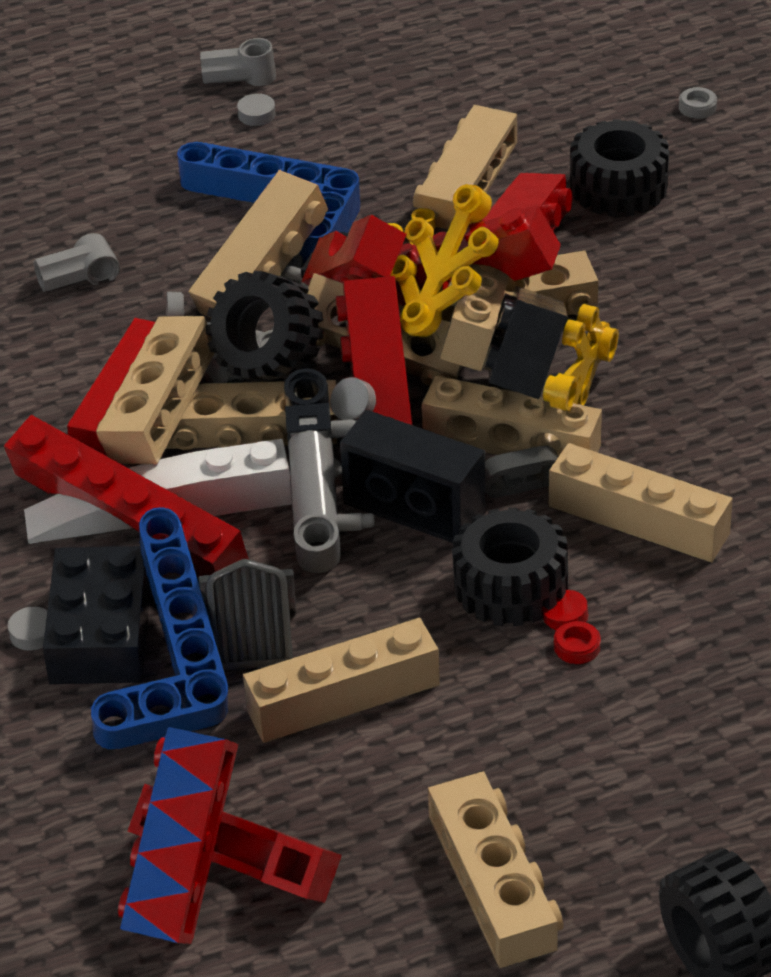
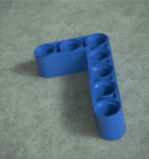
(246, 174)
(182, 639)

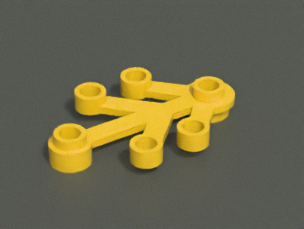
(424, 307)
(597, 346)

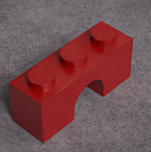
(363, 254)

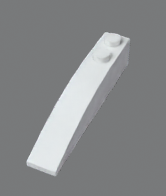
(211, 479)

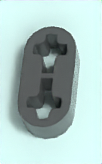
(519, 471)

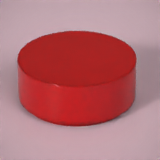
(568, 609)
(577, 642)

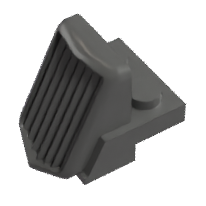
(250, 613)

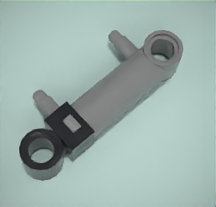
(313, 472)

